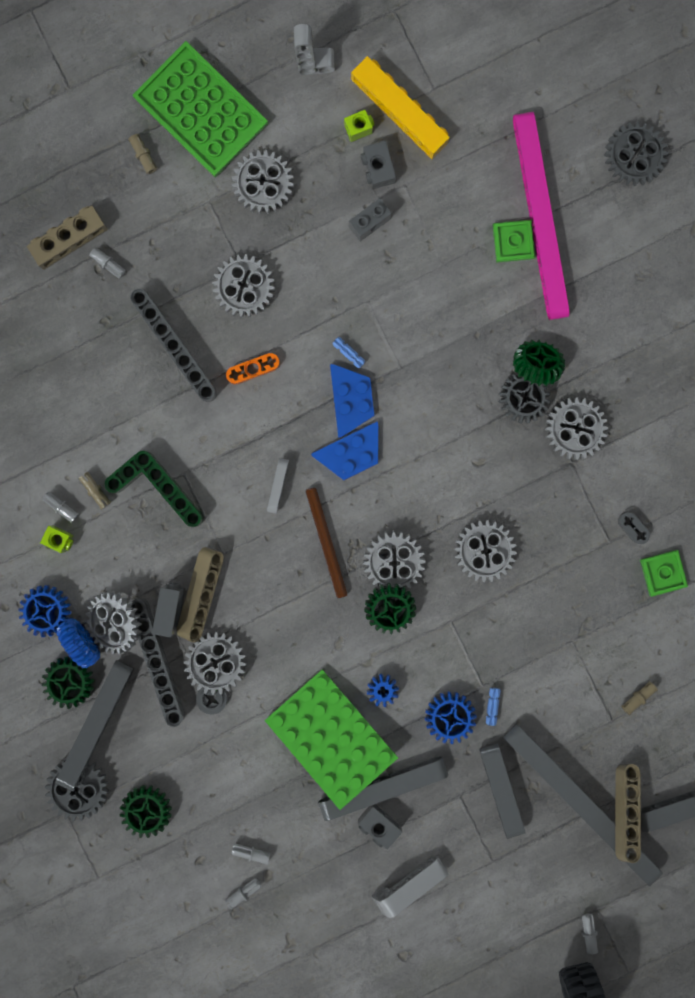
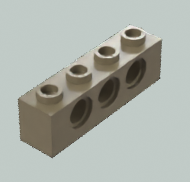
(77, 239)

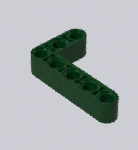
(147, 470)

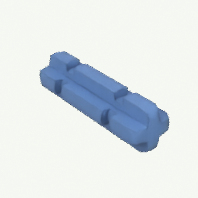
(348, 352)
(493, 705)

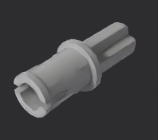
(107, 262)
(60, 506)
(251, 853)
(243, 893)
(589, 934)

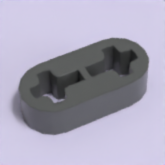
(636, 525)

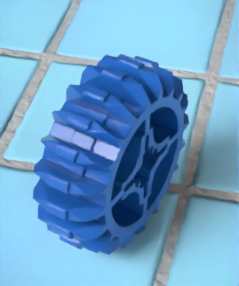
(40, 604)
(78, 643)
(446, 734)

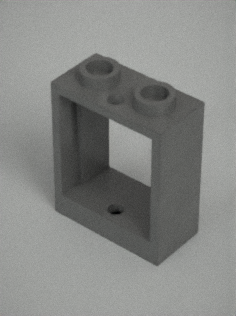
(168, 610)

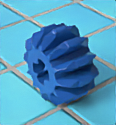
(377, 694)

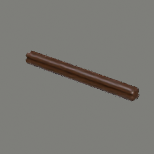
(326, 542)

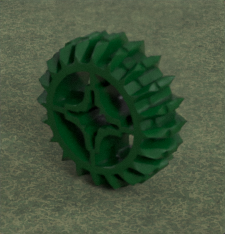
(538, 362)
(397, 605)
(62, 697)
(137, 810)

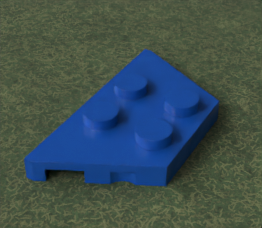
(351, 399)
(351, 453)

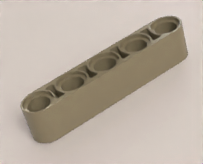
(200, 594)
(630, 822)

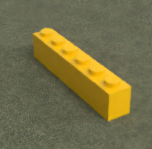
(400, 107)

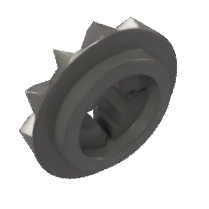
(214, 707)

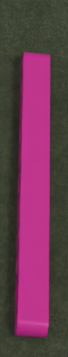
(541, 215)

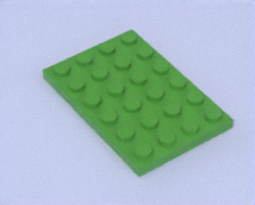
(200, 109)
(331, 739)

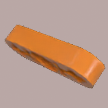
(241, 379)

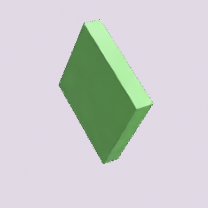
(513, 241)
(664, 573)

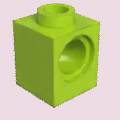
(356, 133)
(49, 539)

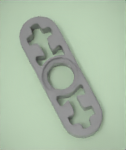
(278, 485)

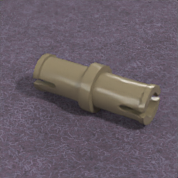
(142, 154)
(94, 490)
(639, 698)

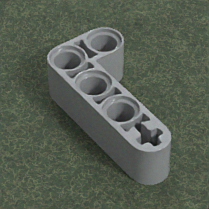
(311, 59)
(410, 888)

